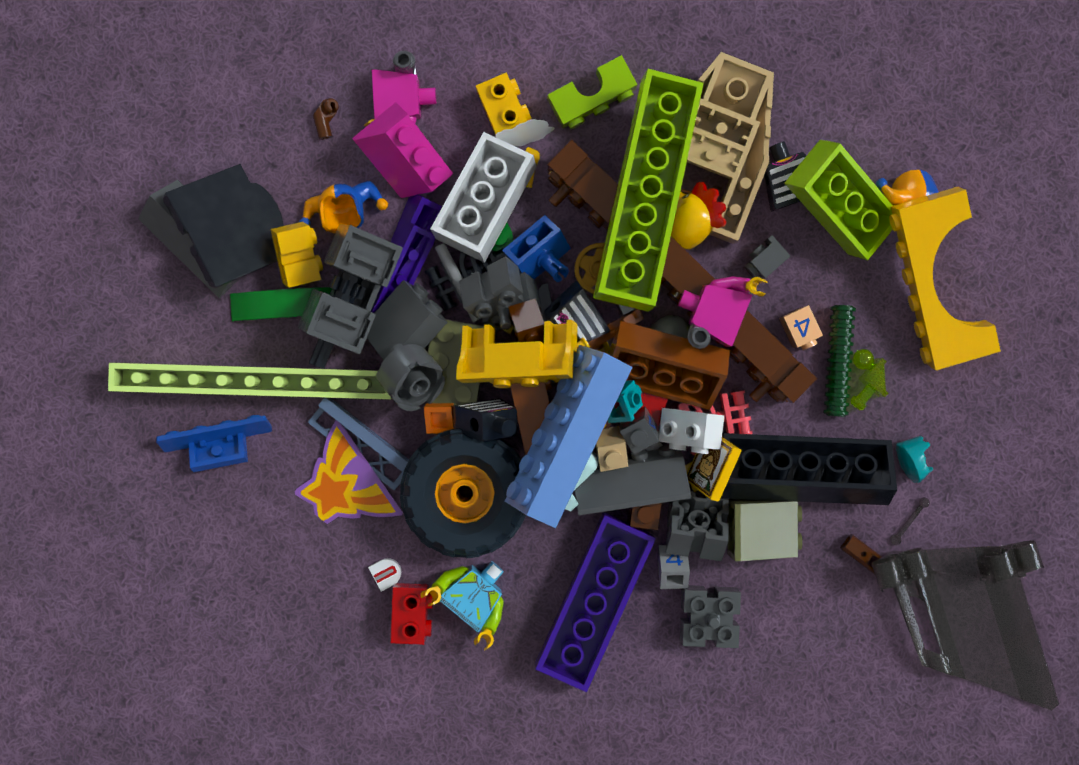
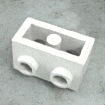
(691, 429)

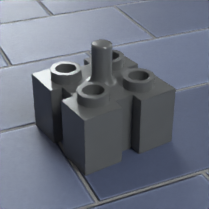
(493, 291)
(698, 527)
(710, 616)

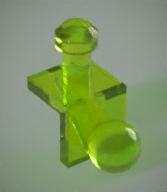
(872, 377)

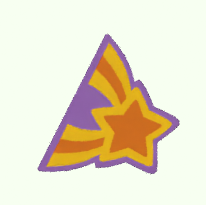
(345, 482)

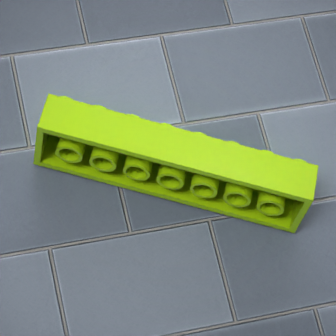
(648, 190)

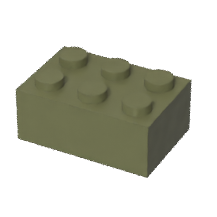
(446, 350)

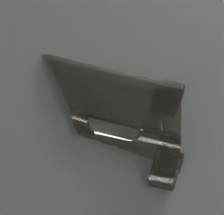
(975, 614)

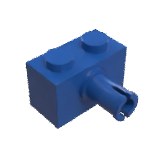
(539, 250)

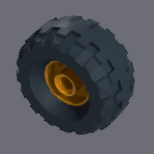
(441, 514)

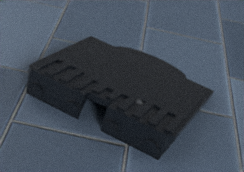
(226, 223)

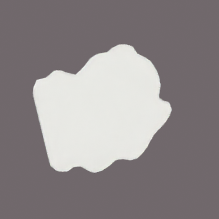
(525, 132)

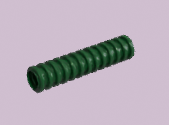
(839, 360)

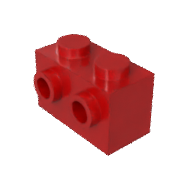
(409, 613)

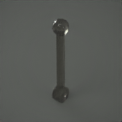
(896, 539)

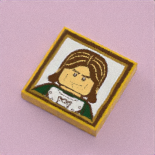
(712, 470)

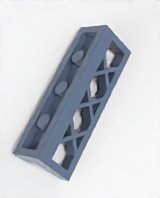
(365, 434)

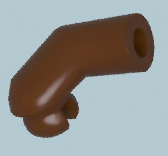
(323, 116)

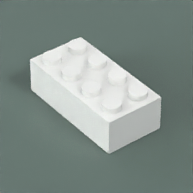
(484, 197)

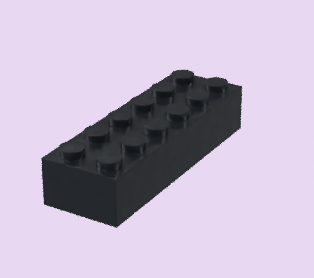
(812, 469)

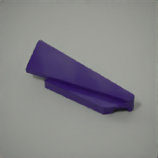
(415, 238)

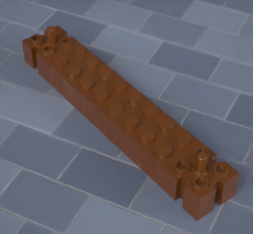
(754, 345)

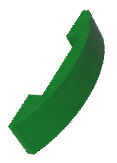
(271, 303)

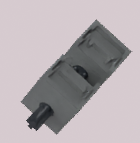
(346, 313)

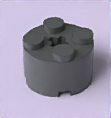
(410, 376)

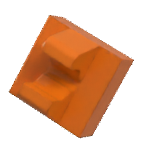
(438, 417)

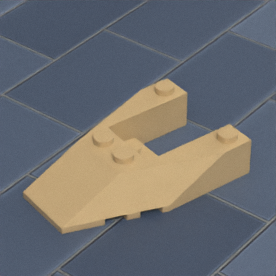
(734, 135)

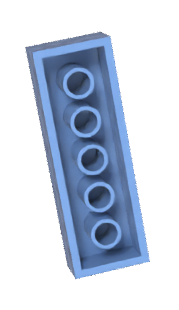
(567, 435)

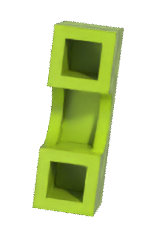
(572, 107)

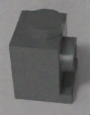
(766, 259)

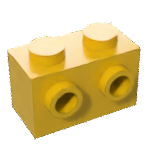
(502, 106)

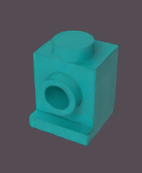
(629, 401)

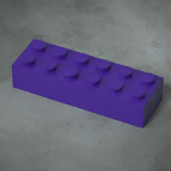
(594, 602)

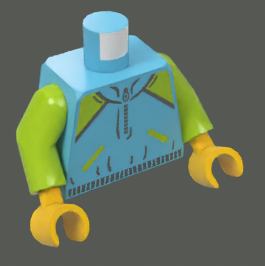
(471, 597)

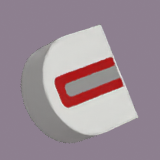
(386, 573)

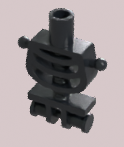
(436, 280)

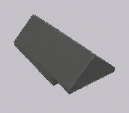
(161, 223)

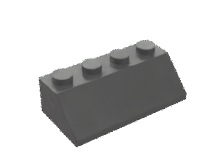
(647, 480)

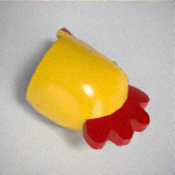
(697, 216)

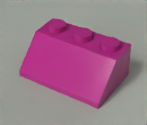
(402, 153)

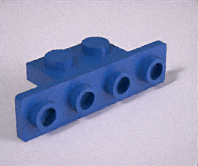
(215, 444)

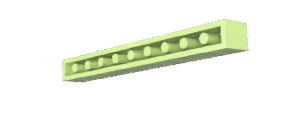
(245, 380)

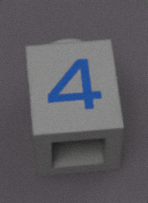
(672, 570)

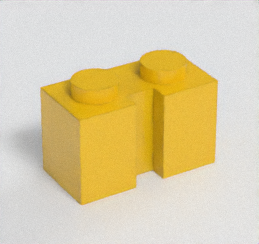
(296, 255)

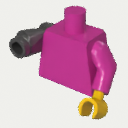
(400, 87)
(719, 309)

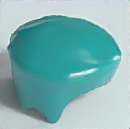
(912, 458)

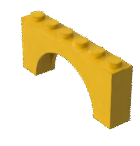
(920, 230)

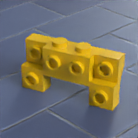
(519, 361)

